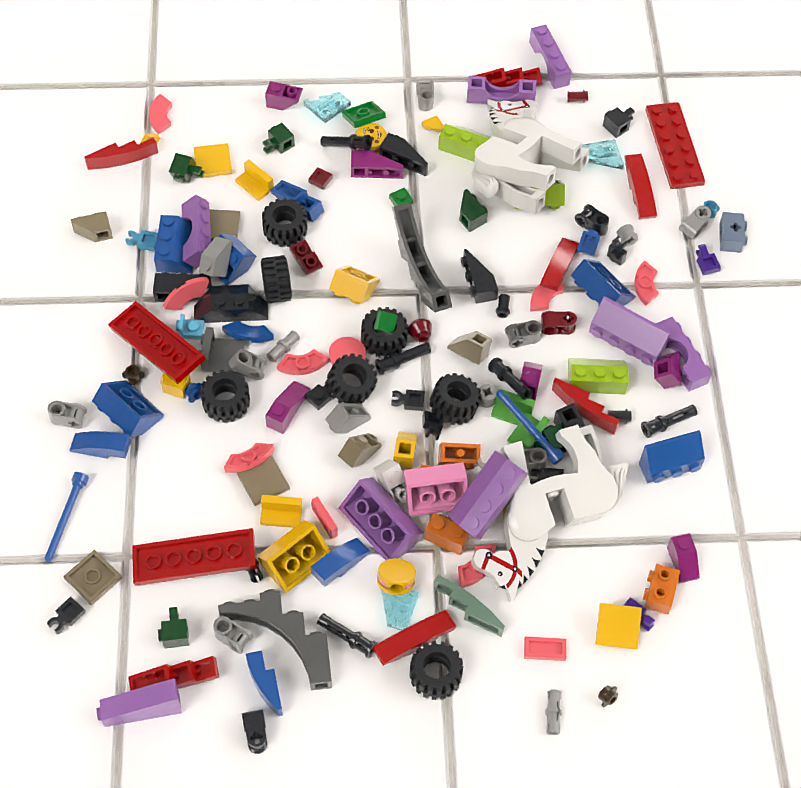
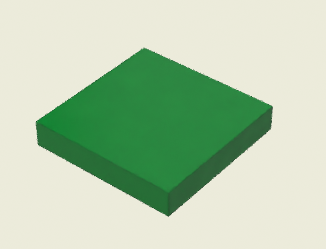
(363, 114)

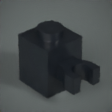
(617, 121)

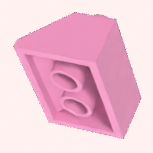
(434, 488)

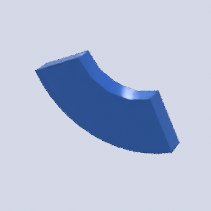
(256, 334)

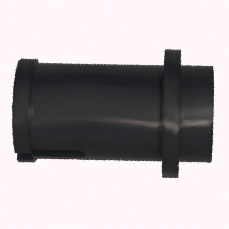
(503, 306)
(622, 415)
(255, 572)

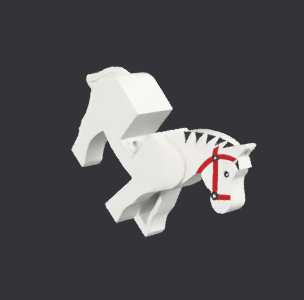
(523, 156)
(528, 517)

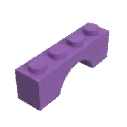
(557, 67)
(480, 90)
(196, 211)
(695, 372)

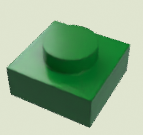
(400, 197)

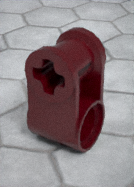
(556, 322)

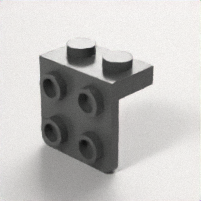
(218, 351)

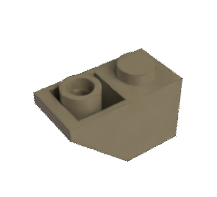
(93, 226)
(472, 346)
(359, 449)

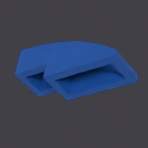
(287, 190)
(101, 444)
(339, 561)
(264, 681)

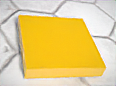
(213, 159)
(618, 626)

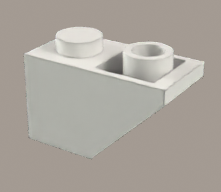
(392, 480)

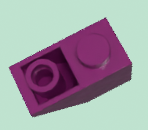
(282, 96)
(668, 370)
(531, 377)

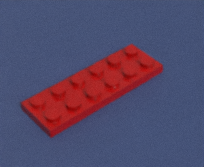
(675, 145)
(157, 342)
(194, 556)

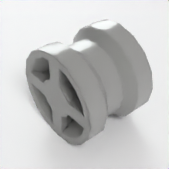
(627, 234)
(488, 400)

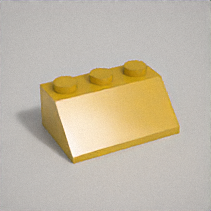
(291, 556)

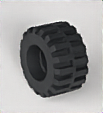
(284, 211)
(276, 279)
(381, 344)
(357, 367)
(221, 383)
(461, 389)
(440, 654)

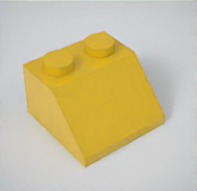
(353, 284)

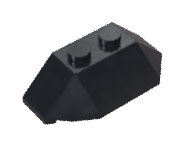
(231, 304)

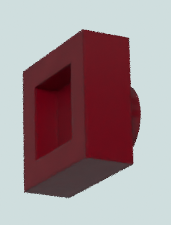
(320, 178)

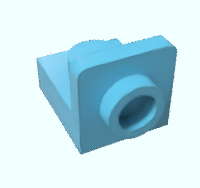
(190, 328)

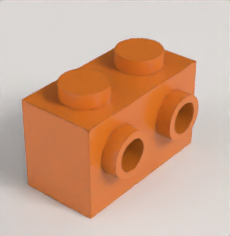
(459, 452)
(446, 534)
(662, 588)

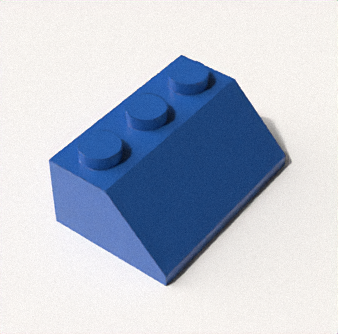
(171, 237)
(600, 282)
(126, 407)
(672, 457)

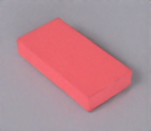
(324, 518)
(545, 648)

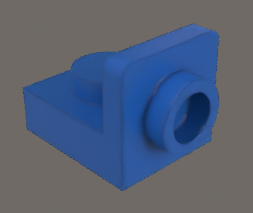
(589, 242)

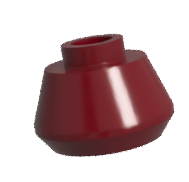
(420, 329)

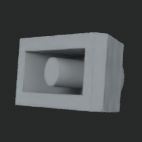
(216, 257)
(347, 417)

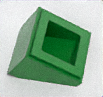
(385, 321)

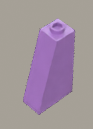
(140, 704)

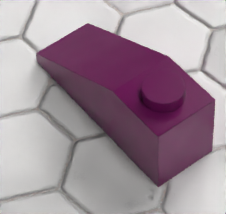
(372, 165)
(286, 406)

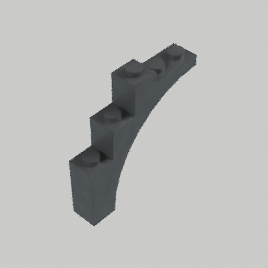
(411, 248)
(290, 626)

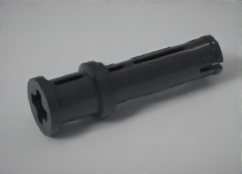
(353, 141)
(395, 360)
(505, 374)
(663, 422)
(355, 639)

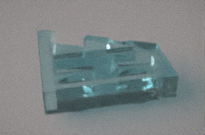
(328, 105)
(605, 154)
(399, 609)

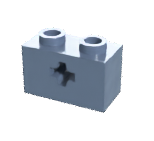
(732, 232)

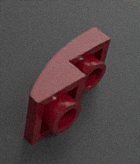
(305, 257)

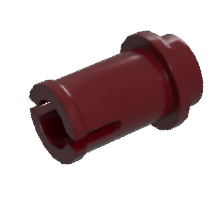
(576, 96)

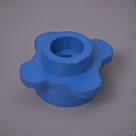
(193, 392)

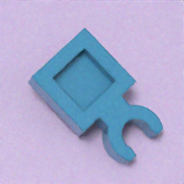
(145, 240)

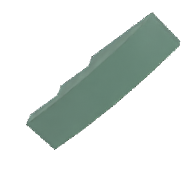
(474, 609)

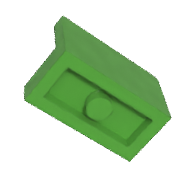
(502, 413)
(522, 434)

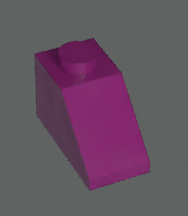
(684, 557)

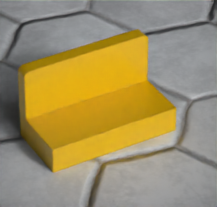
(255, 181)
(280, 511)

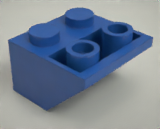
(240, 260)

